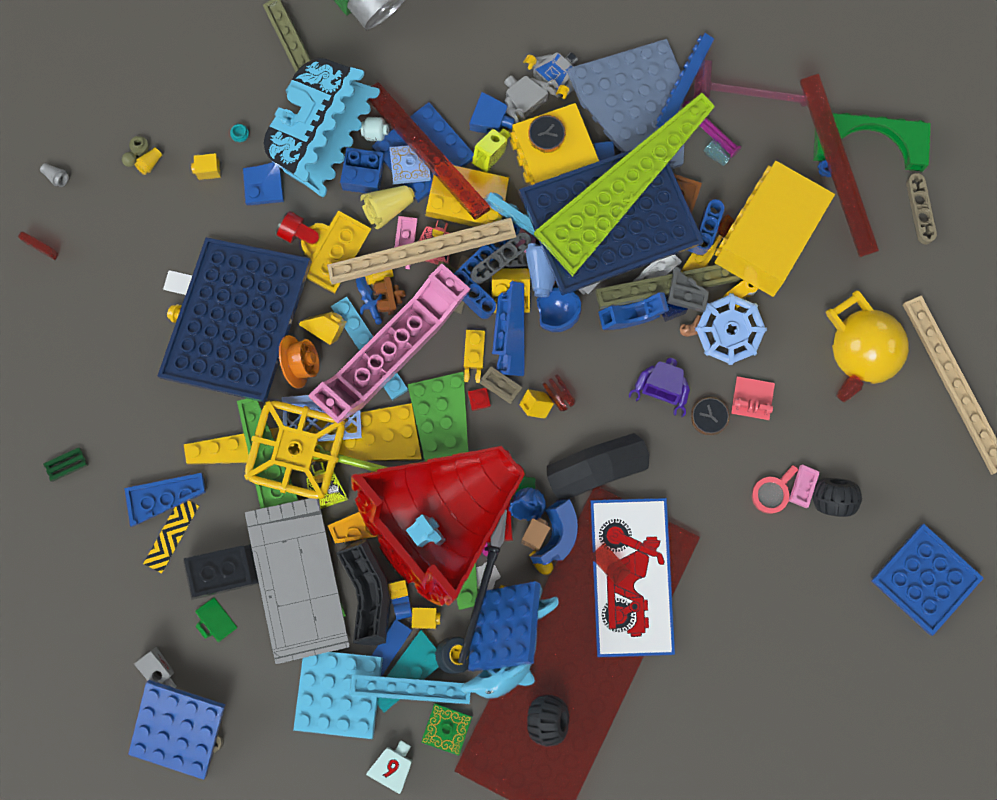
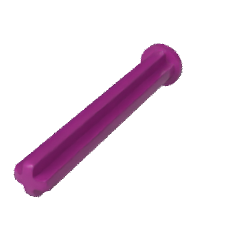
(718, 135)

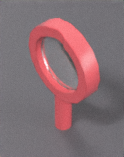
(771, 493)

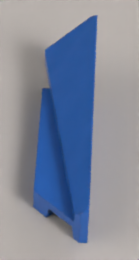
(509, 331)

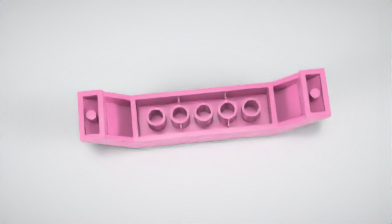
(391, 346)

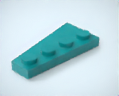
(415, 663)

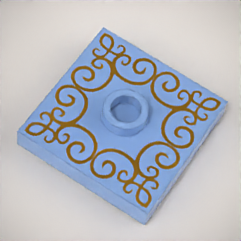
(407, 166)

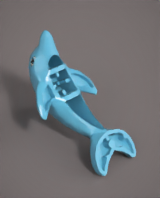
(500, 681)

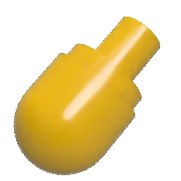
(543, 569)

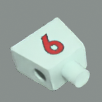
(392, 767)

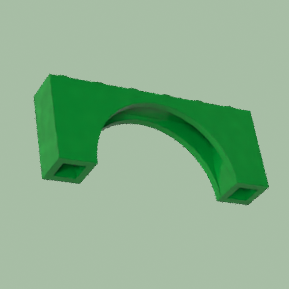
(909, 136)

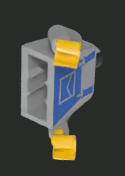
(553, 68)

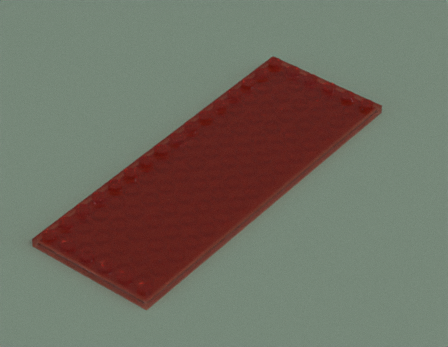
(567, 667)

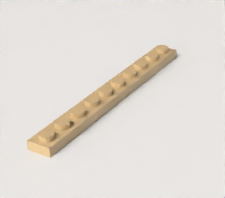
(421, 251)
(954, 380)

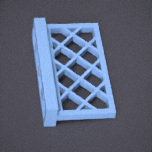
(303, 401)

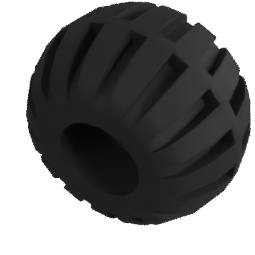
(837, 497)
(548, 720)

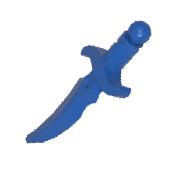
(367, 297)

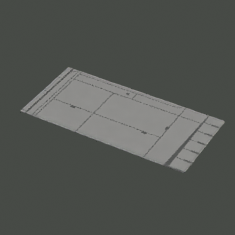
(296, 580)

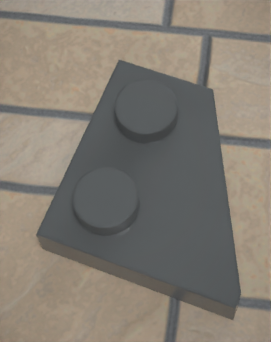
(686, 293)

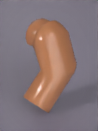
(689, 330)

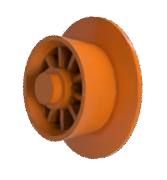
(298, 360)

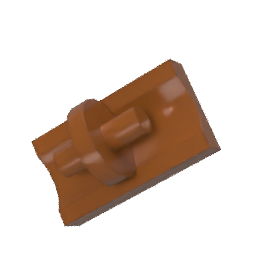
(388, 304)

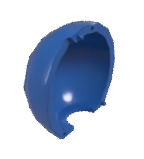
(559, 311)

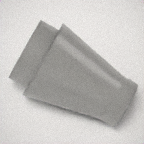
(57, 176)

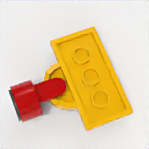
(325, 243)

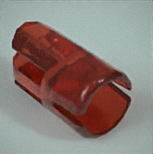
(564, 395)

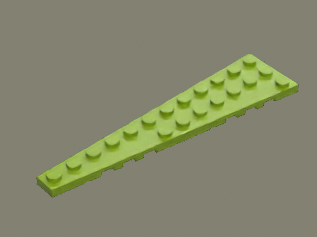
(593, 214)

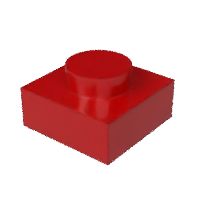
(479, 399)

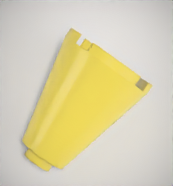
(386, 204)

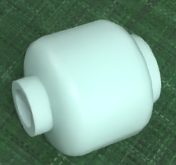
(374, 129)

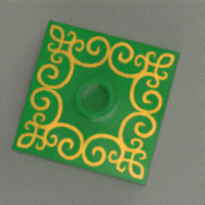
(446, 729)

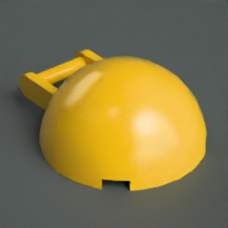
(868, 341)

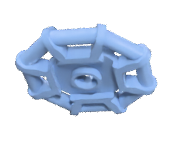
(741, 333)

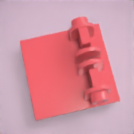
(753, 398)

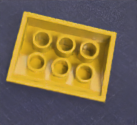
(446, 207)

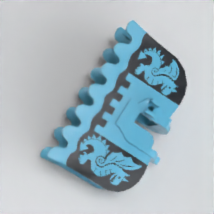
(313, 139)

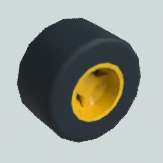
(444, 659)

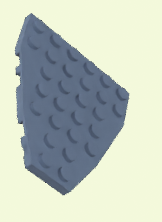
(629, 93)

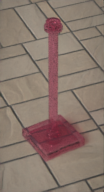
(704, 84)

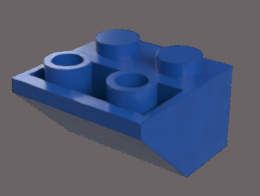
(362, 170)

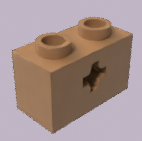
(535, 534)

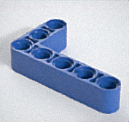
(711, 219)
(464, 275)

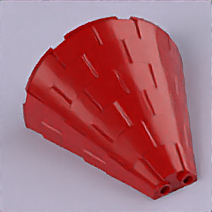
(464, 497)

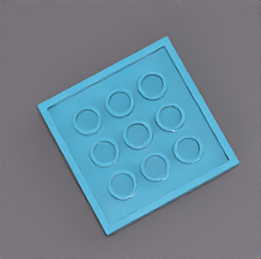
(325, 698)

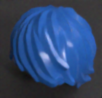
(527, 504)

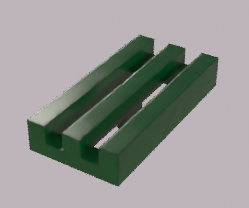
(49, 470)

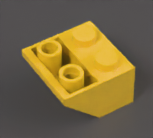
(501, 283)

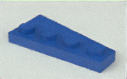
(158, 497)

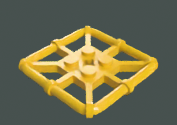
(283, 455)

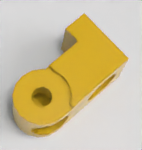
(742, 290)

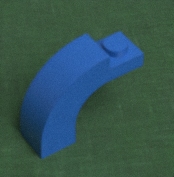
(633, 314)
(563, 533)

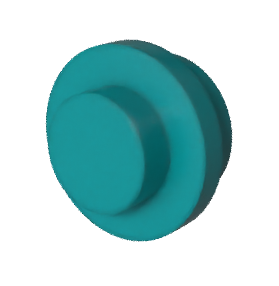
(239, 133)

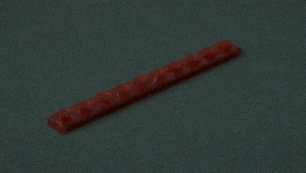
(429, 153)
(838, 165)

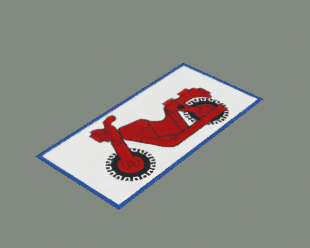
(638, 611)

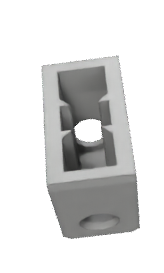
(153, 662)

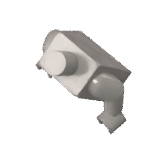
(526, 95)

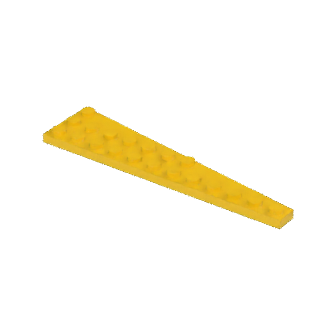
(385, 436)

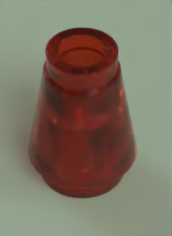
(850, 387)

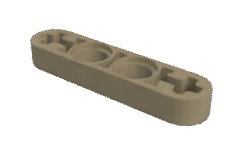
(921, 208)

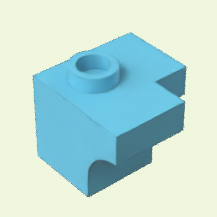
(425, 531)

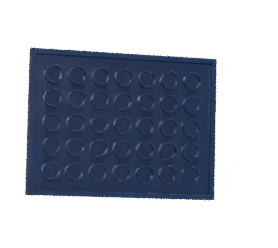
(649, 231)
(235, 319)

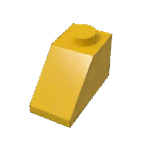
(325, 326)

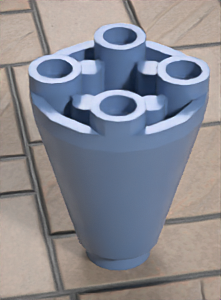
(540, 272)

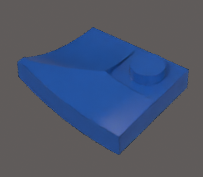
(263, 184)

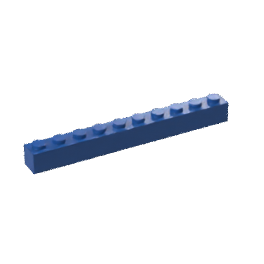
(686, 78)

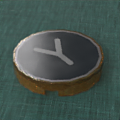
(546, 133)
(710, 416)

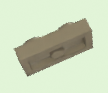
(500, 385)

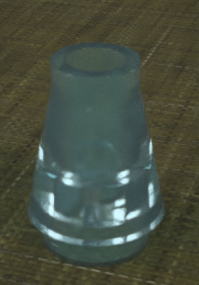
(716, 152)

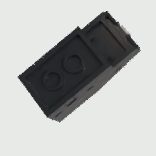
(220, 571)

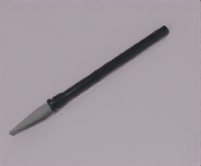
(496, 541)

